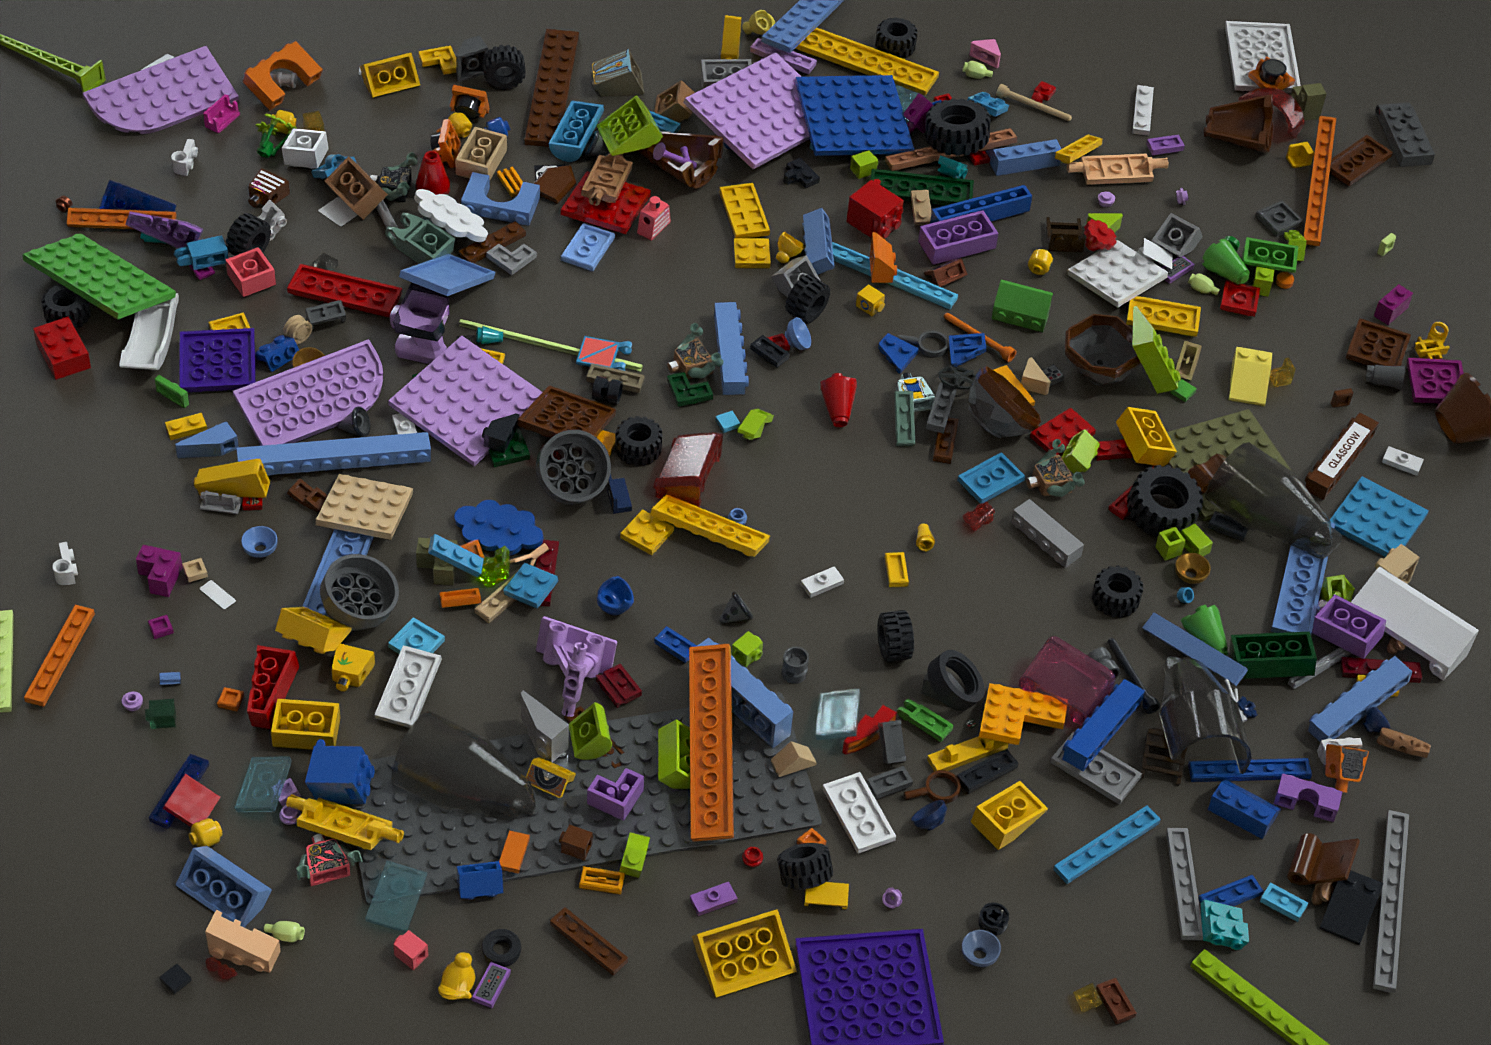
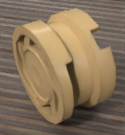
(297, 328)

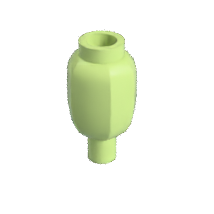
(976, 70)
(1202, 284)
(285, 931)

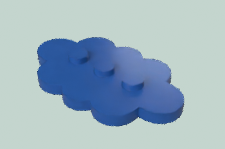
(499, 526)

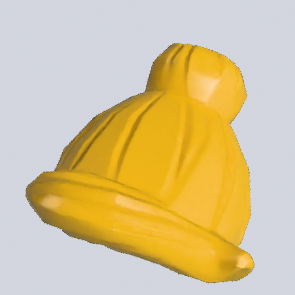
(788, 247)
(458, 978)

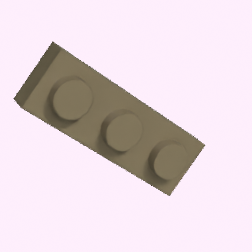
(631, 381)

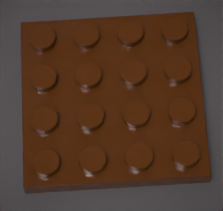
(564, 412)

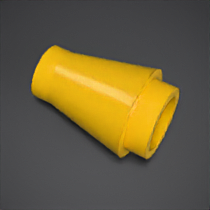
(925, 539)

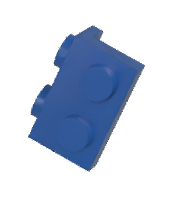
(278, 352)

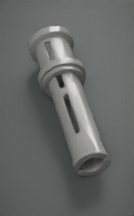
(284, 79)

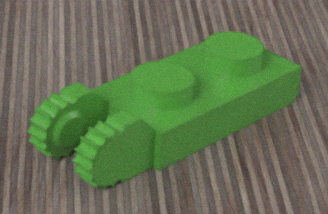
(925, 719)

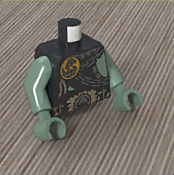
(397, 179)

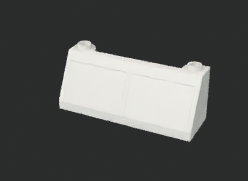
(1418, 621)

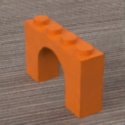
(290, 57)

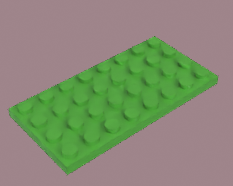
(99, 276)

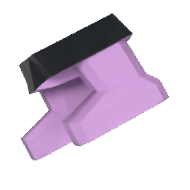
(420, 324)

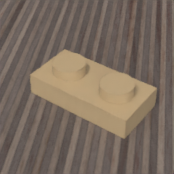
(921, 207)

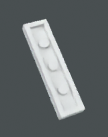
(1142, 110)

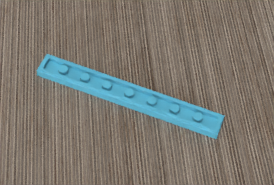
(903, 280)

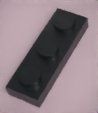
(987, 771)

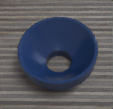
(930, 815)

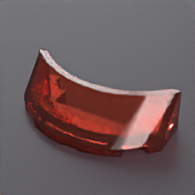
(1285, 103)

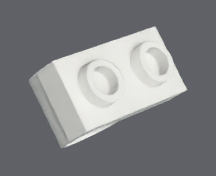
(183, 160)
(63, 568)
(1347, 742)

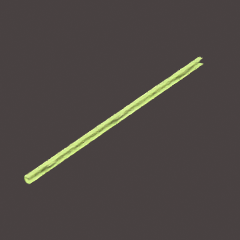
(547, 344)

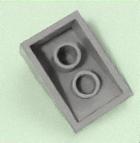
(545, 728)

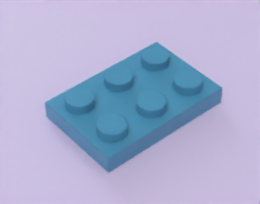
(991, 478)

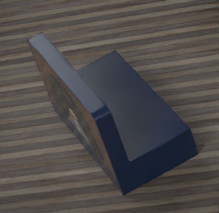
(618, 495)

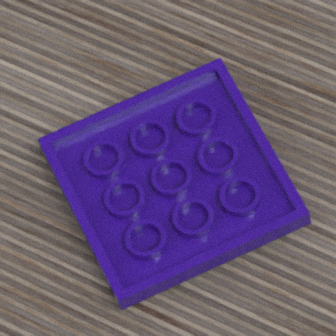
(217, 359)

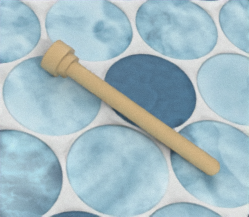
(1005, 92)

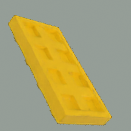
(744, 211)

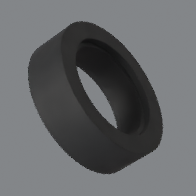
(946, 690)

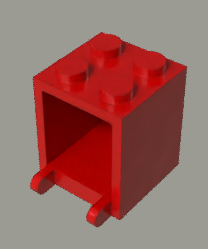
(875, 210)

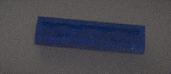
(195, 768)

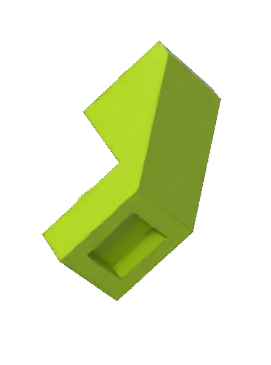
(754, 423)

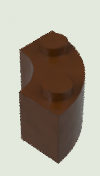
(1204, 472)

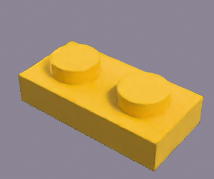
(185, 426)

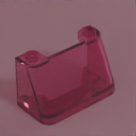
(1069, 678)

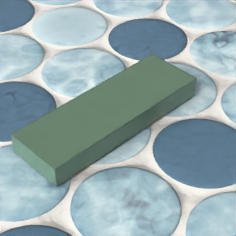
(904, 418)

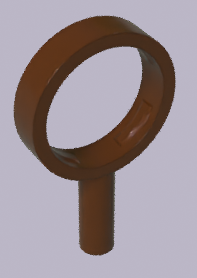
(927, 791)

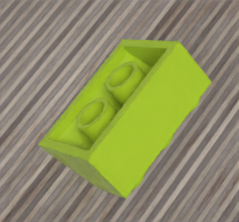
(674, 755)

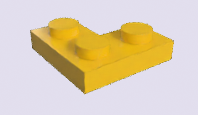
(443, 56)

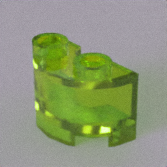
(496, 568)

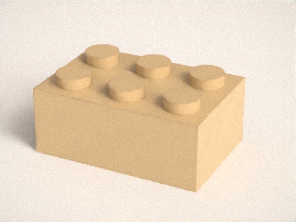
(481, 153)

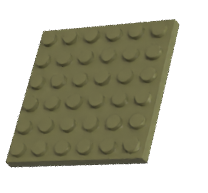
(1222, 436)

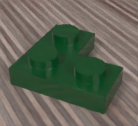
(688, 394)

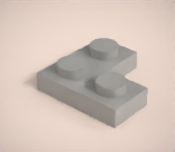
(511, 261)

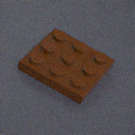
(1377, 344)

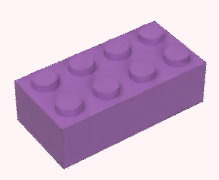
(958, 237)

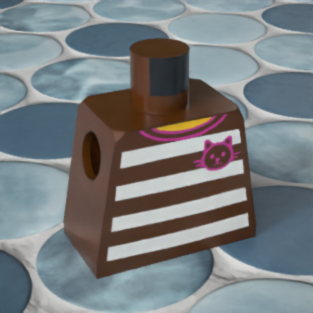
(267, 187)

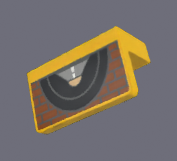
(549, 776)

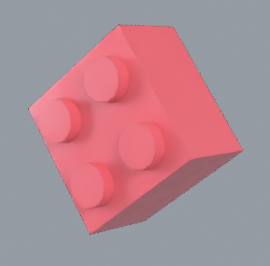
(250, 272)

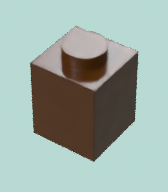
(576, 842)

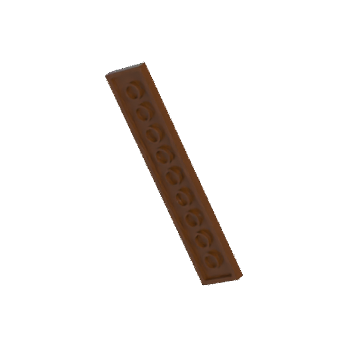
(551, 86)

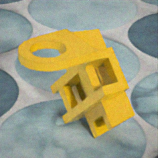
(1434, 341)

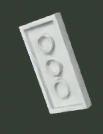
(408, 686)
(859, 812)

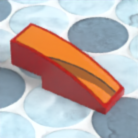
(868, 730)

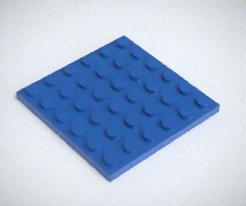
(853, 115)

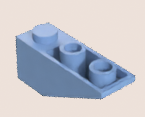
(211, 442)

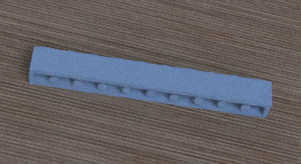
(340, 453)

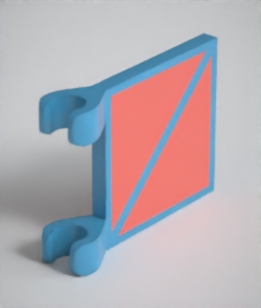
(602, 352)

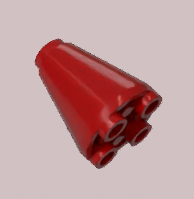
(432, 175)
(839, 397)

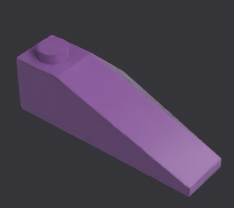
(168, 230)

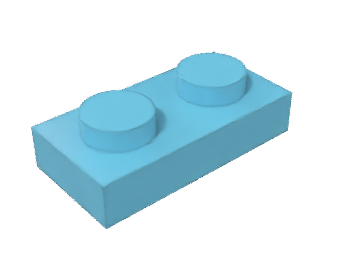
(1284, 902)

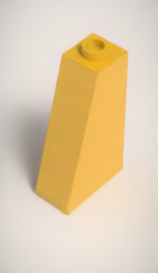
(238, 478)

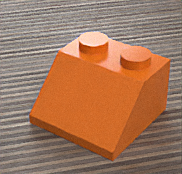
(881, 260)

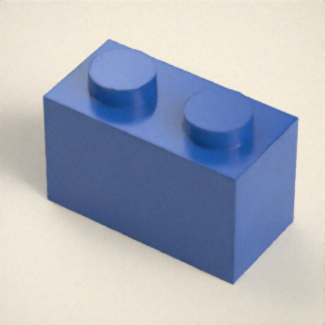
(480, 880)

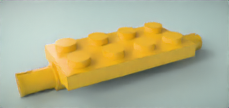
(343, 822)

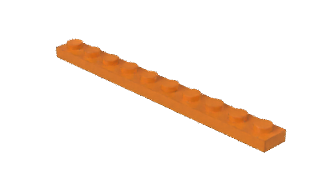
(1319, 180)

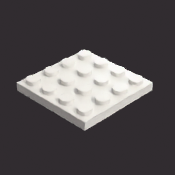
(1117, 273)

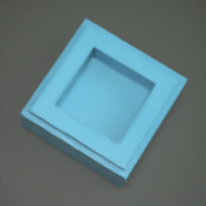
(727, 421)

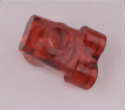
(981, 515)

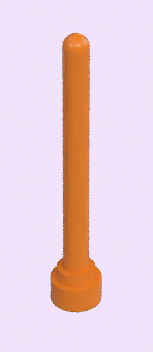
(1007, 353)

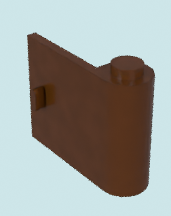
(1321, 862)

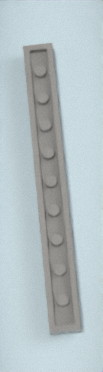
(1391, 902)

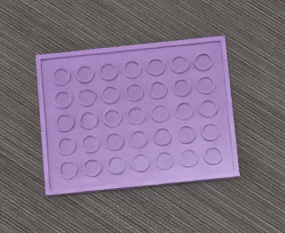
(754, 110)

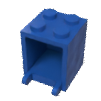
(339, 773)

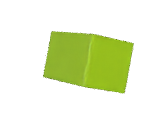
(1196, 540)

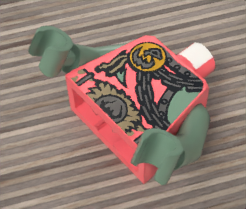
(326, 861)

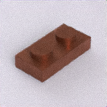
(1116, 1001)

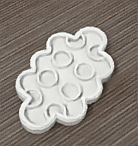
(450, 215)

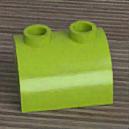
(590, 733)

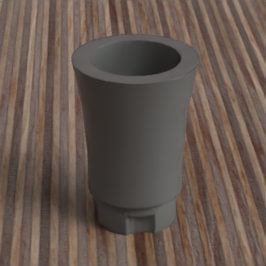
(1385, 375)

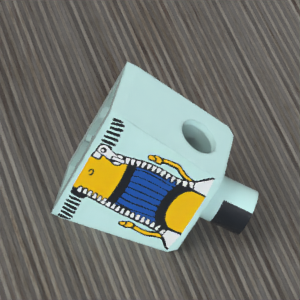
(922, 394)

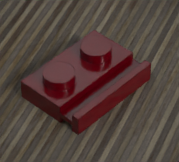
(618, 685)

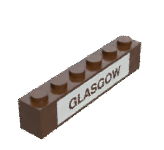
(1341, 455)

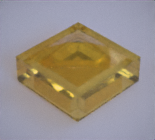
(1087, 997)

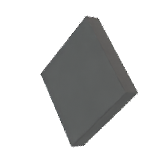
(1279, 218)

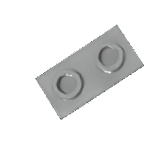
(225, 503)

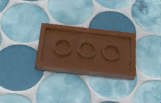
(1359, 160)

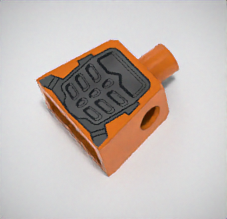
(1345, 765)

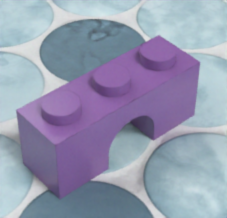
(1325, 799)

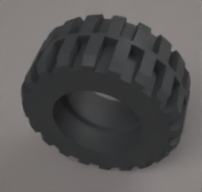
(957, 127)
(1165, 482)

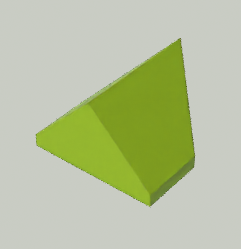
(1336, 585)

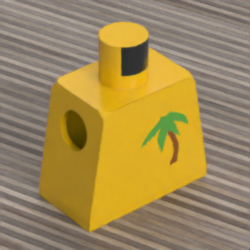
(351, 666)

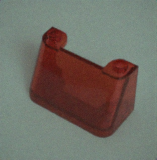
(689, 466)

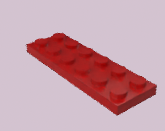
(351, 290)

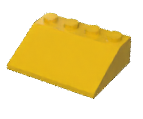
(744, 953)

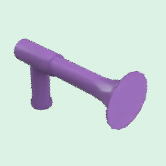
(660, 151)

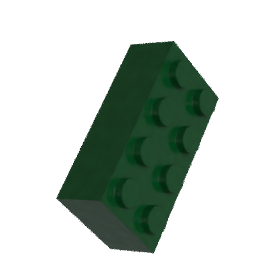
(1274, 654)

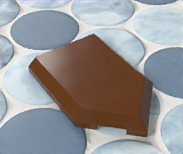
(556, 183)

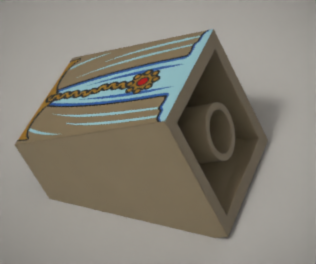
(617, 75)

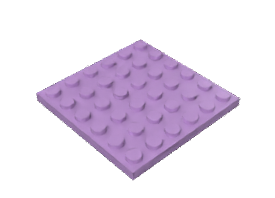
(462, 396)

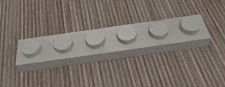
(1184, 884)

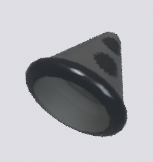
(596, 146)
(356, 422)
(735, 610)

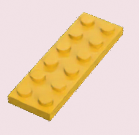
(710, 525)

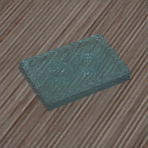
(838, 714)
(263, 784)
(396, 896)

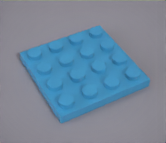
(1377, 517)

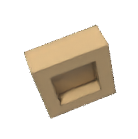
(195, 570)

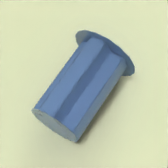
(169, 678)

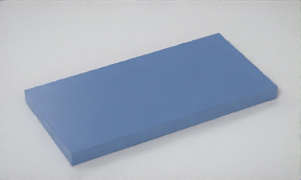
(447, 274)

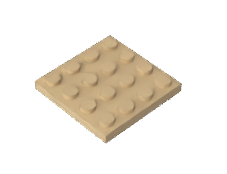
(364, 506)

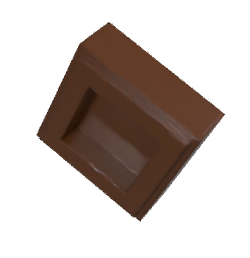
(1342, 397)

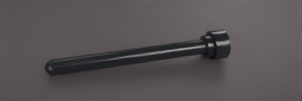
(1150, 703)

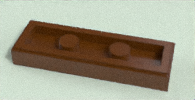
(945, 442)

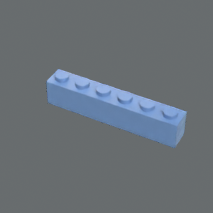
(730, 348)
(1356, 703)

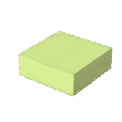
(1386, 244)

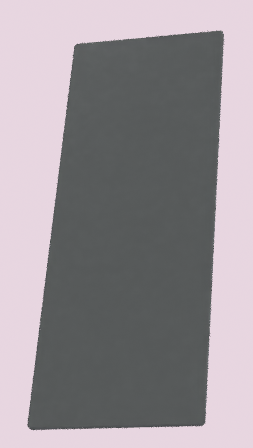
(443, 839)

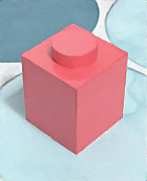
(410, 949)

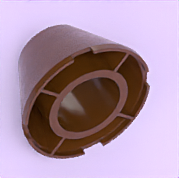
(1465, 411)

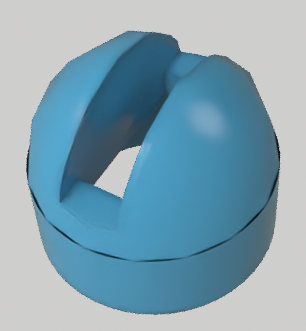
(1185, 595)

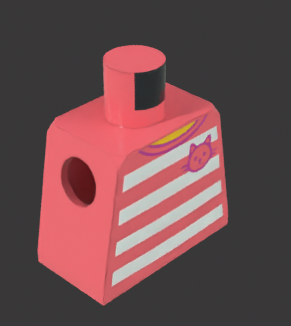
(653, 218)

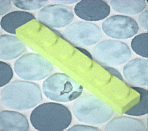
(6, 659)

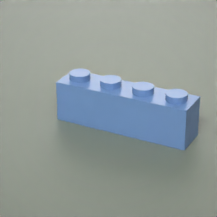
(818, 240)

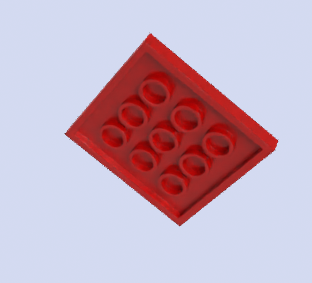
(612, 216)

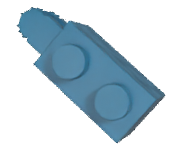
(203, 253)

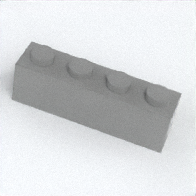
(1047, 533)

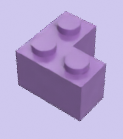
(616, 797)

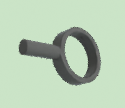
(928, 334)

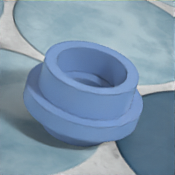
(738, 515)

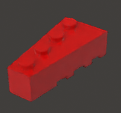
(271, 681)

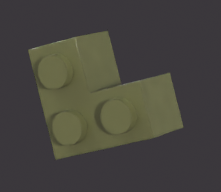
(1310, 98)
(443, 572)

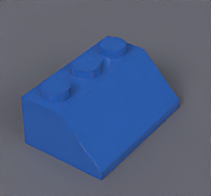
(1243, 808)

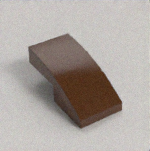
(307, 495)

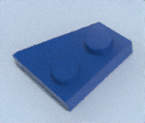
(966, 347)
(897, 351)

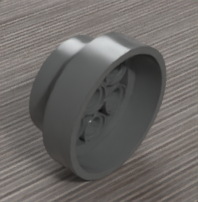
(590, 451)
(363, 581)

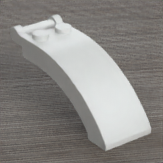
(150, 336)

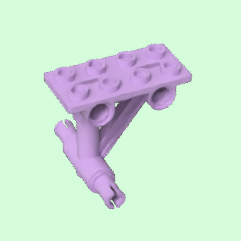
(578, 655)

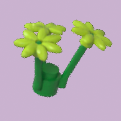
(266, 147)

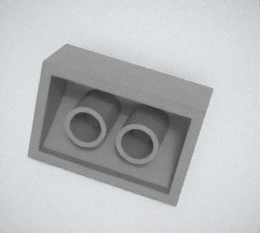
(717, 69)

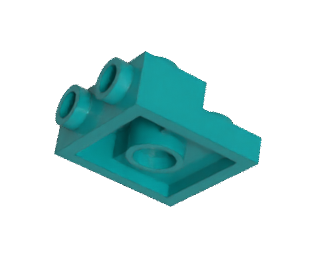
(1223, 925)

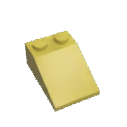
(1250, 376)

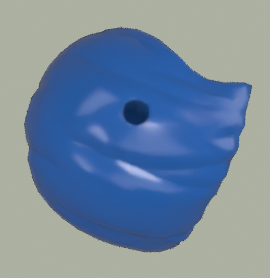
(615, 596)

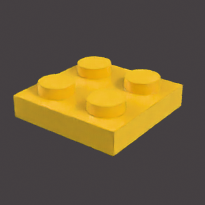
(752, 253)
(647, 532)

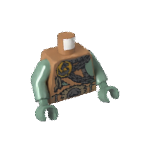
(693, 357)
(1052, 474)

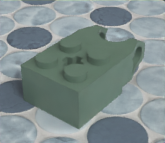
(420, 239)

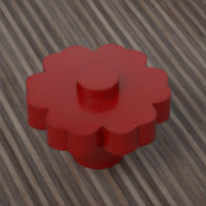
(1099, 236)

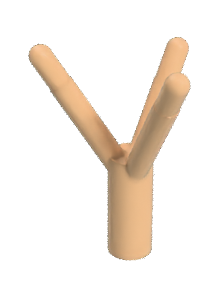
(535, 554)

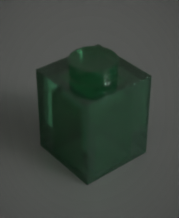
(161, 713)

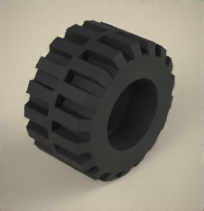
(896, 37)
(503, 57)
(247, 234)
(807, 299)
(62, 302)
(638, 451)
(1121, 580)
(895, 635)
(805, 866)

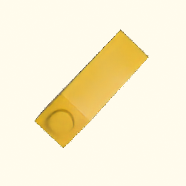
(731, 37)

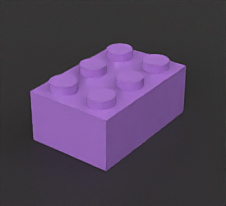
(1349, 626)

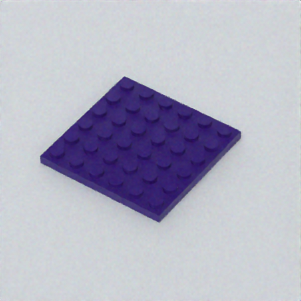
(869, 989)

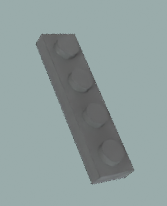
(941, 408)

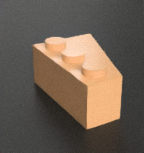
(241, 945)

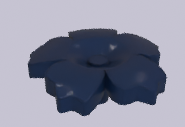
(1247, 707)

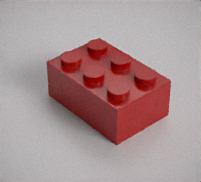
(62, 348)

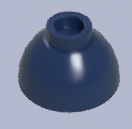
(1375, 721)

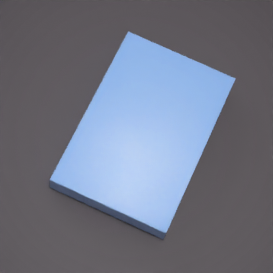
(587, 247)

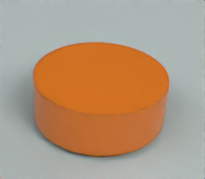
(1285, 280)

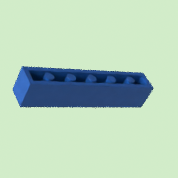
(995, 205)
(1102, 725)

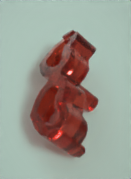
(223, 970)

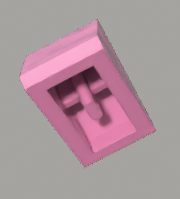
(986, 51)

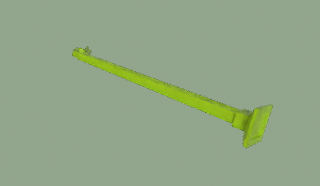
(87, 76)

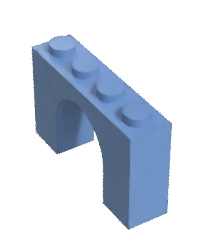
(519, 209)

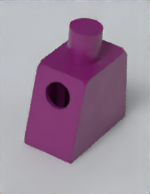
(917, 113)

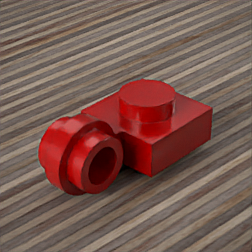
(1043, 91)

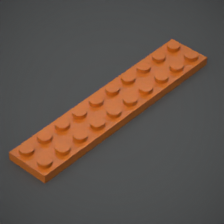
(711, 743)

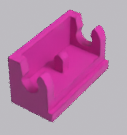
(221, 114)

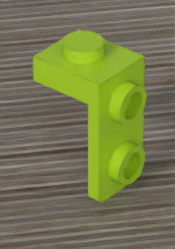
(1296, 239)

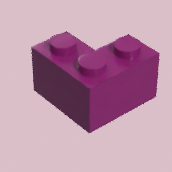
(161, 567)

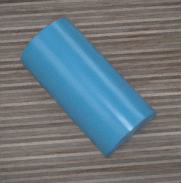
(575, 130)

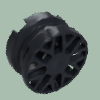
(994, 918)

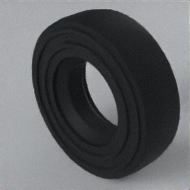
(501, 935)

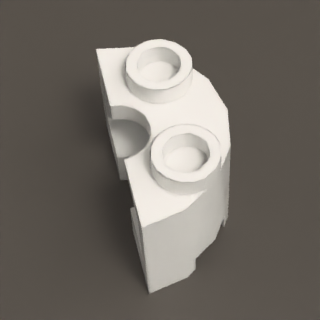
(274, 217)

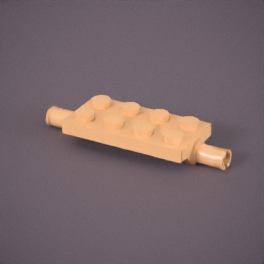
(1117, 168)

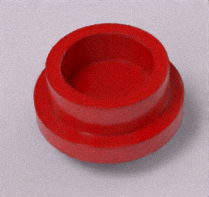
(752, 857)

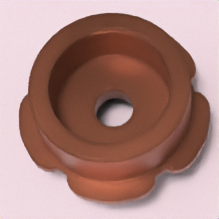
(63, 203)

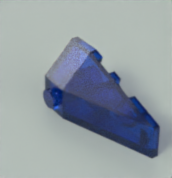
(124, 197)

